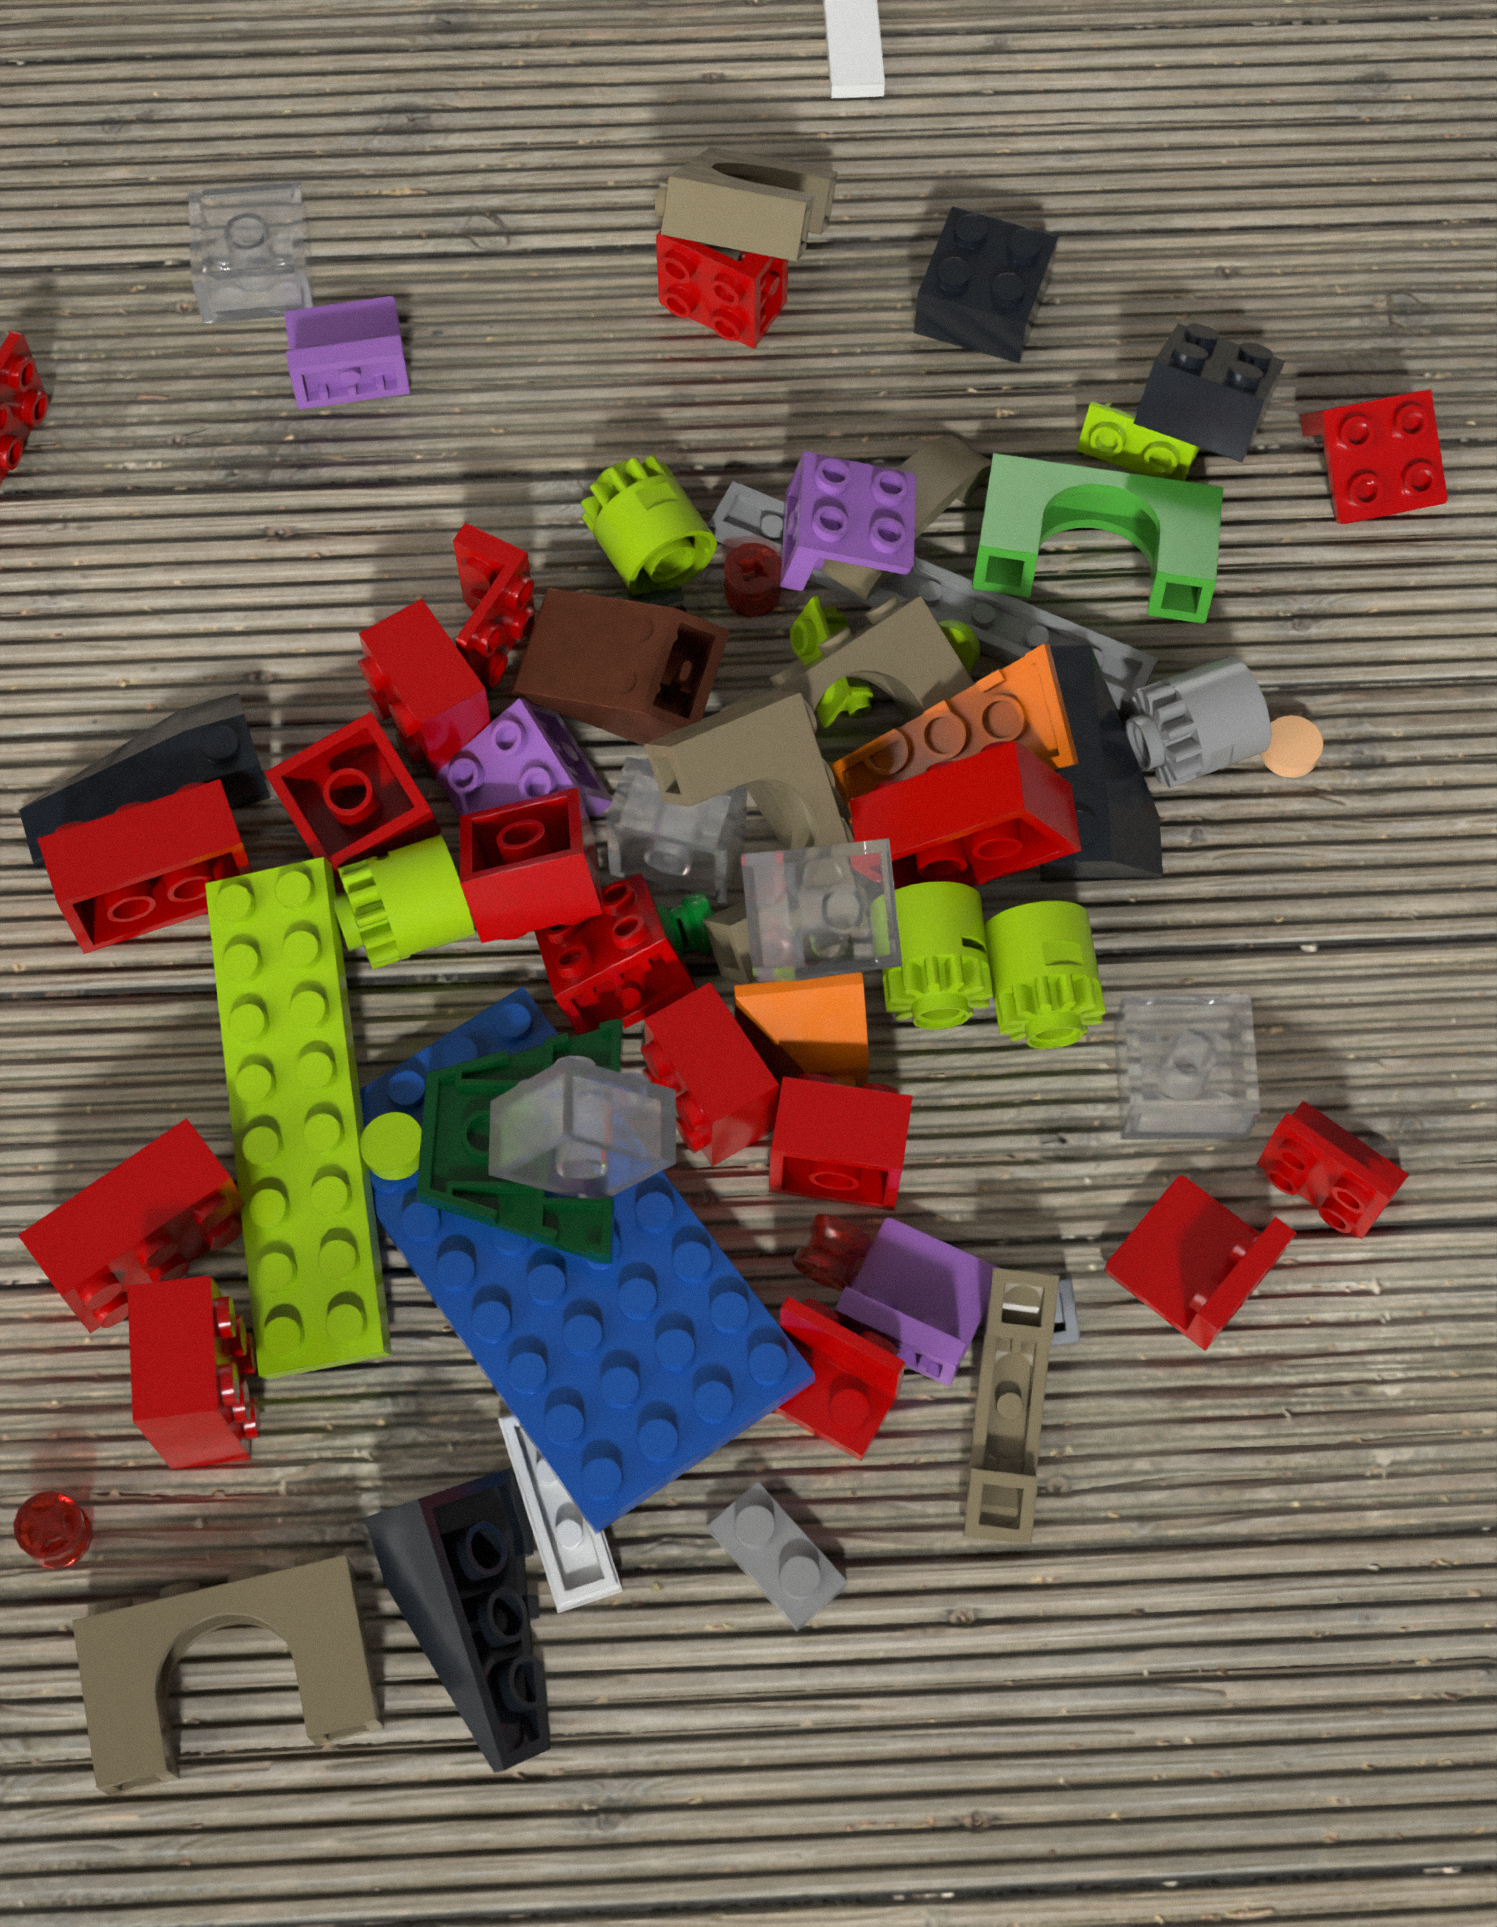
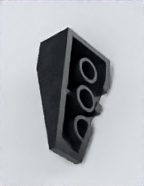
(185, 748)
(1109, 791)
(463, 1590)

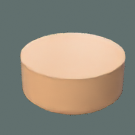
(1293, 747)

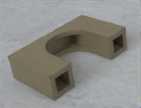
(746, 203)
(896, 651)
(753, 741)
(133, 1649)

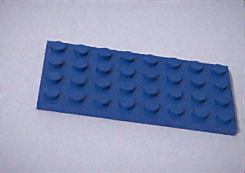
(604, 1366)

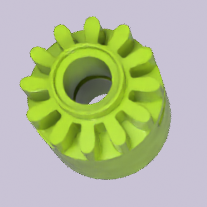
(648, 526)
(403, 903)
(941, 956)
(1044, 973)

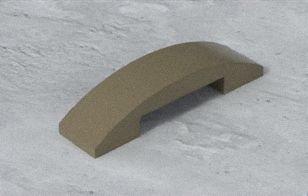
(943, 473)
(1010, 1406)

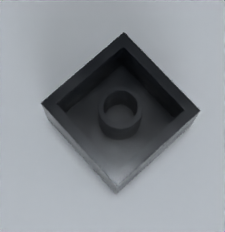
(985, 284)
(1209, 390)

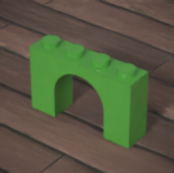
(1165, 518)

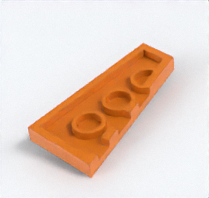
(1007, 705)

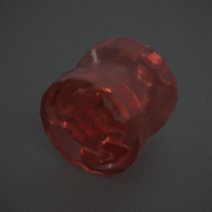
(757, 594)
(832, 1252)
(42, 1521)

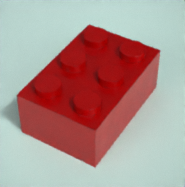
(971, 818)
(143, 864)
(137, 1225)
(191, 1372)

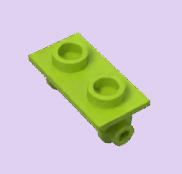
(1115, 439)
(806, 633)

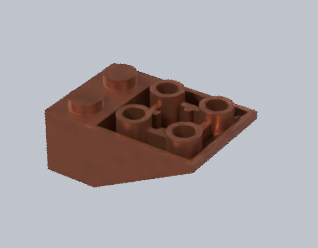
(620, 664)

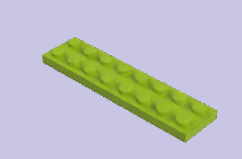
(296, 1121)

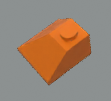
(808, 1026)

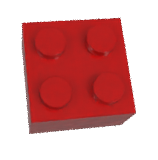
(422, 686)
(352, 796)
(530, 866)
(718, 1076)
(839, 1141)

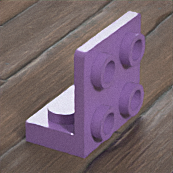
(345, 352)
(846, 516)
(518, 759)
(918, 1298)

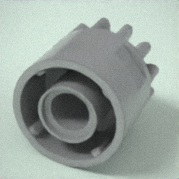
(1199, 721)

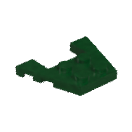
(456, 1148)

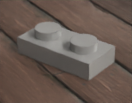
(777, 1556)

